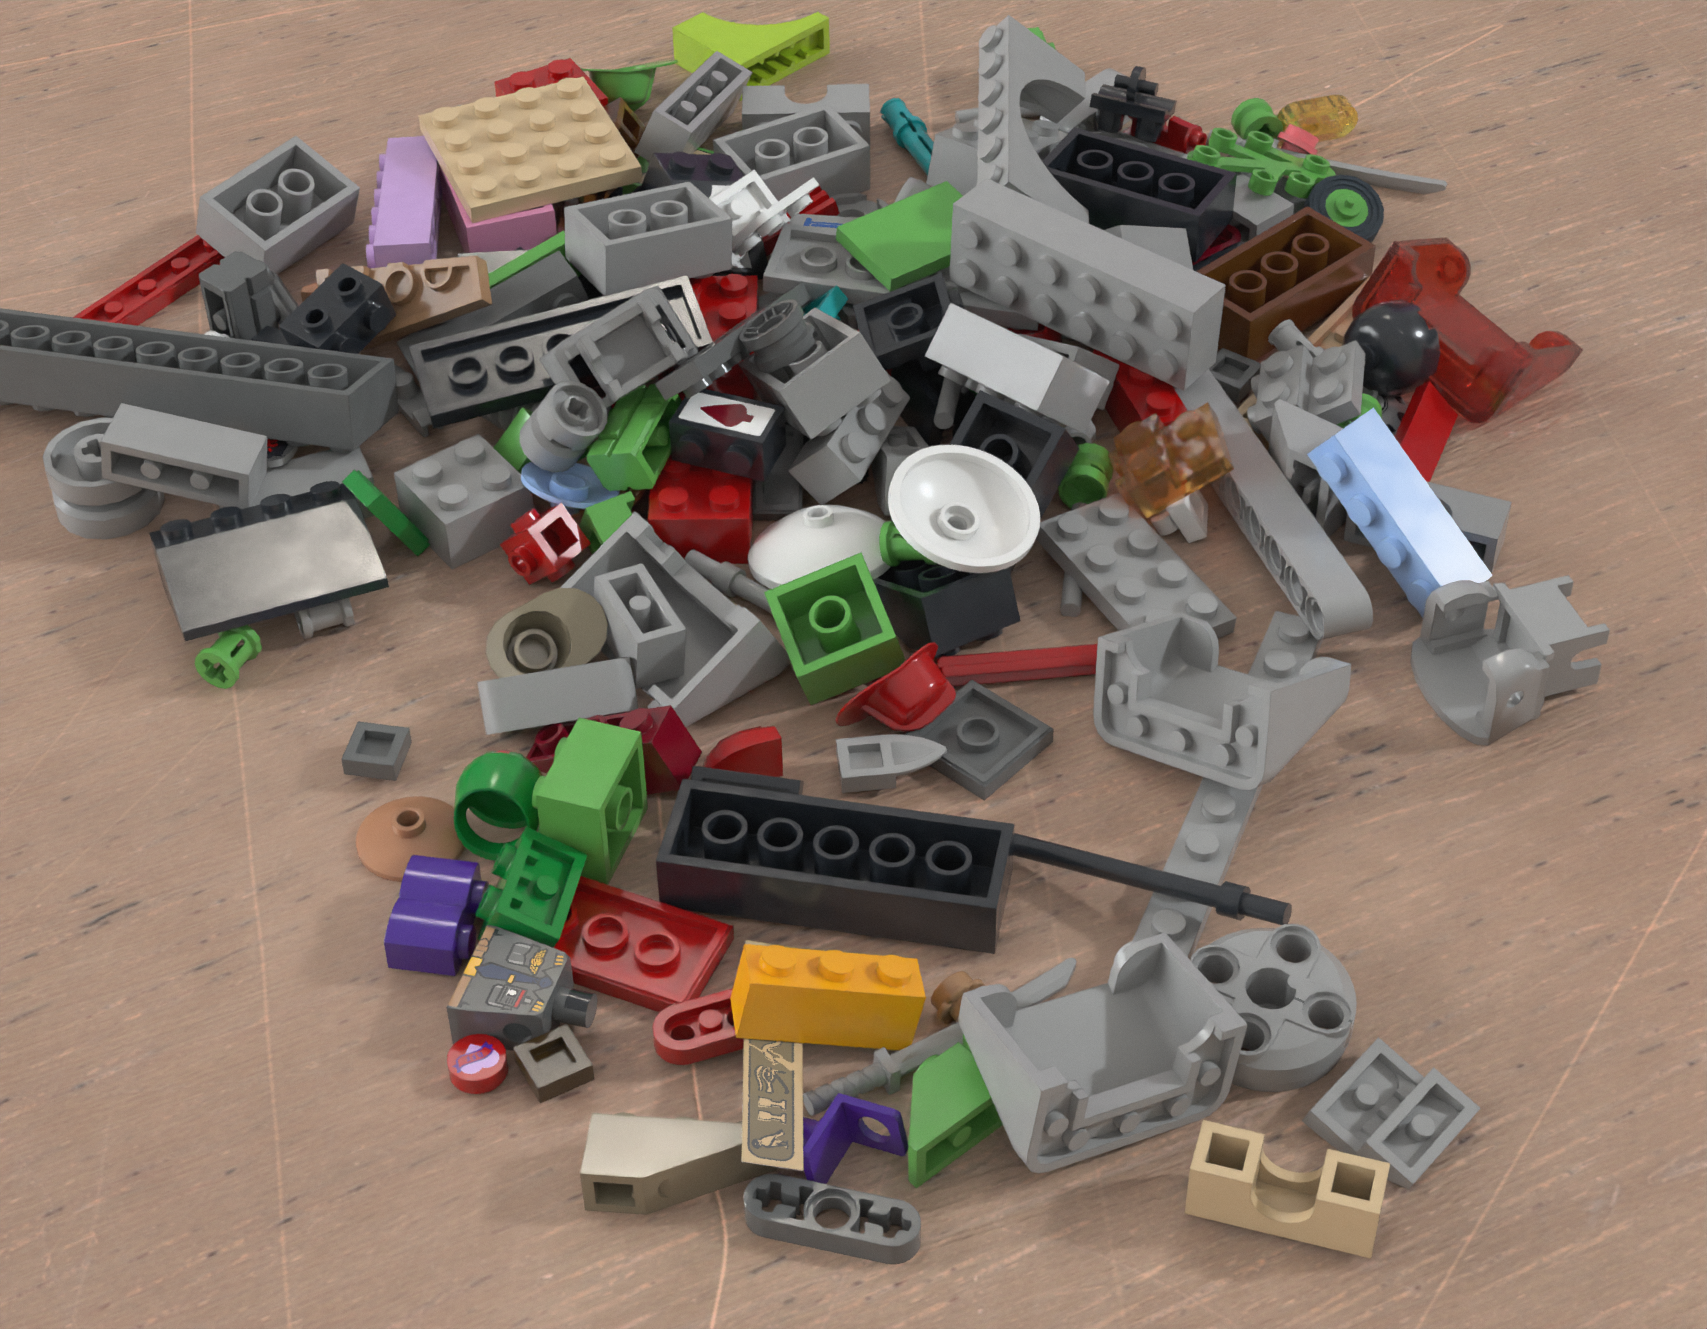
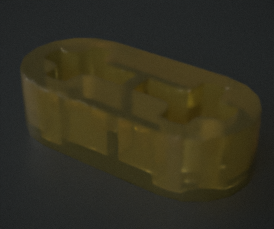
(1317, 116)

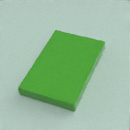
(904, 237)

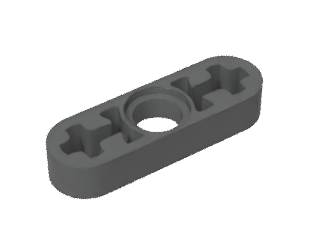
(845, 1240)

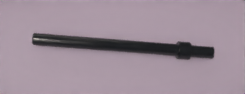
(1229, 899)

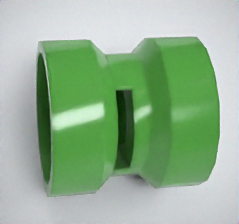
(1087, 476)

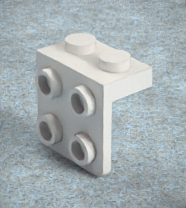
(757, 210)

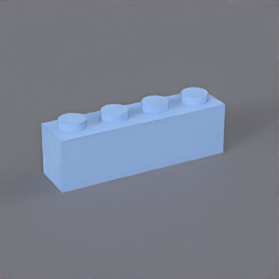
(1396, 509)

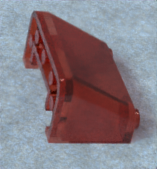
(1479, 364)

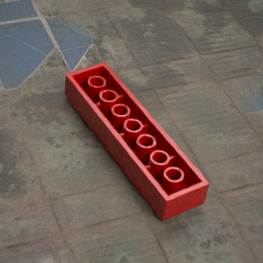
(701, 505)

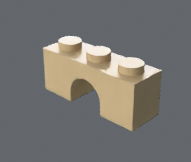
(1324, 1207)

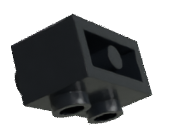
(340, 313)

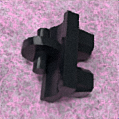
(1133, 98)

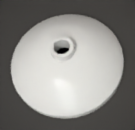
(963, 508)
(814, 540)

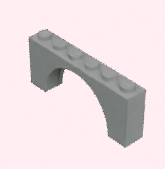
(1026, 73)

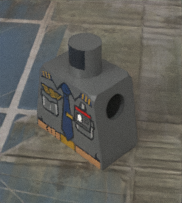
(517, 991)

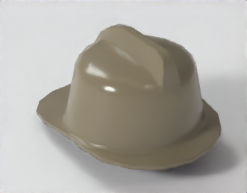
(547, 634)

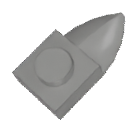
(877, 760)

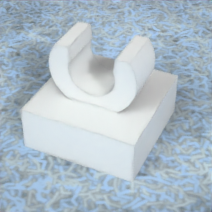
(1187, 514)

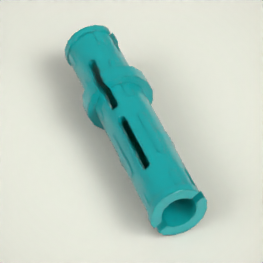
(908, 131)

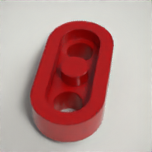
(703, 1022)

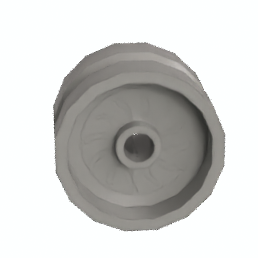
(82, 498)

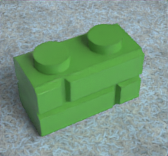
(634, 440)

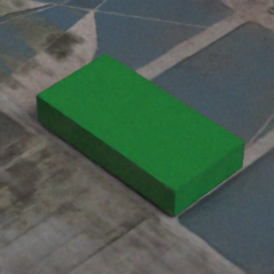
(386, 511)

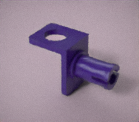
(830, 1137)

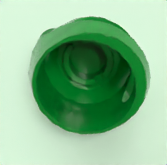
(499, 792)

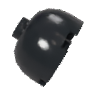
(1396, 347)

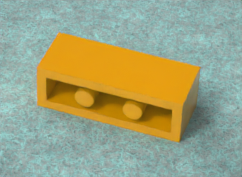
(827, 997)

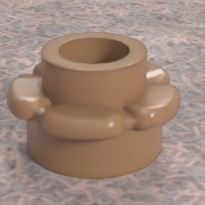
(949, 994)

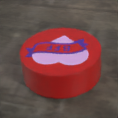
(477, 1063)

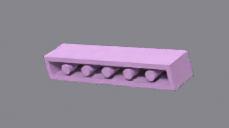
(405, 205)

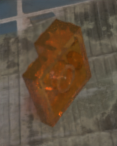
(1171, 461)

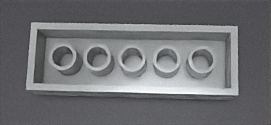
(1086, 283)

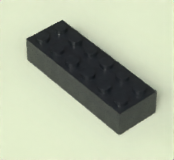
(836, 865)

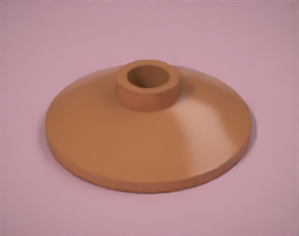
(406, 829)

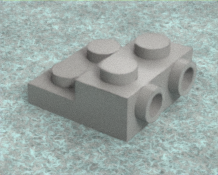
(1320, 385)

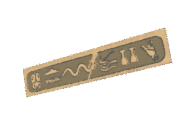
(772, 1101)

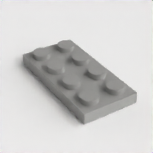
(1128, 567)

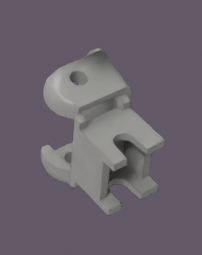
(625, 346)
(1498, 677)

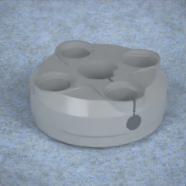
(1282, 1003)

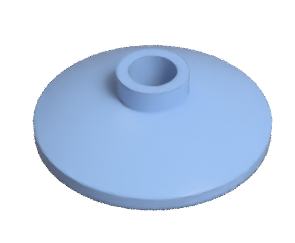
(575, 487)

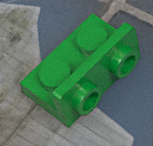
(533, 887)

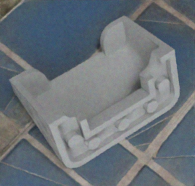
(725, 644)
(1176, 705)
(1108, 1059)

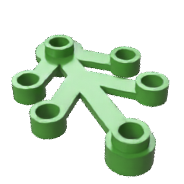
(1263, 161)

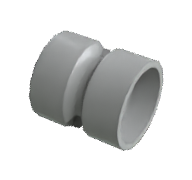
(563, 426)

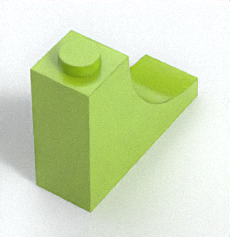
(764, 49)

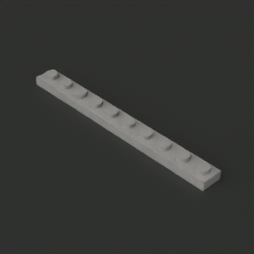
(1221, 811)

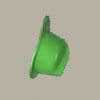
(629, 83)

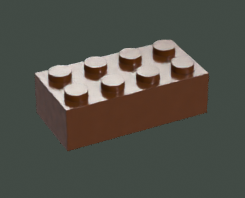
(1287, 273)

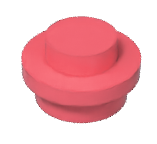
(1298, 140)

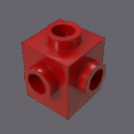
(544, 544)

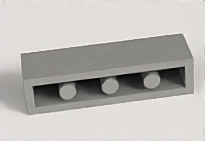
(695, 108)

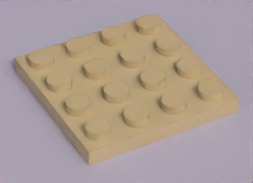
(529, 149)

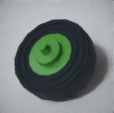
(1349, 204)

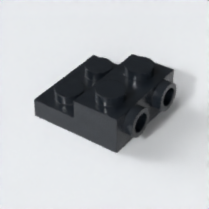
(905, 321)

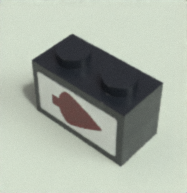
(728, 434)

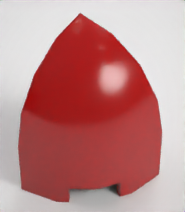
(749, 751)

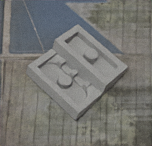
(1391, 1113)

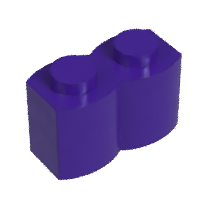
(434, 916)

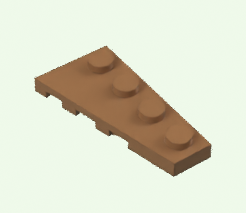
(427, 292)

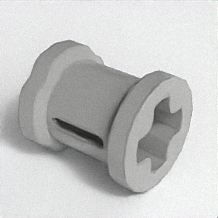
(324, 617)

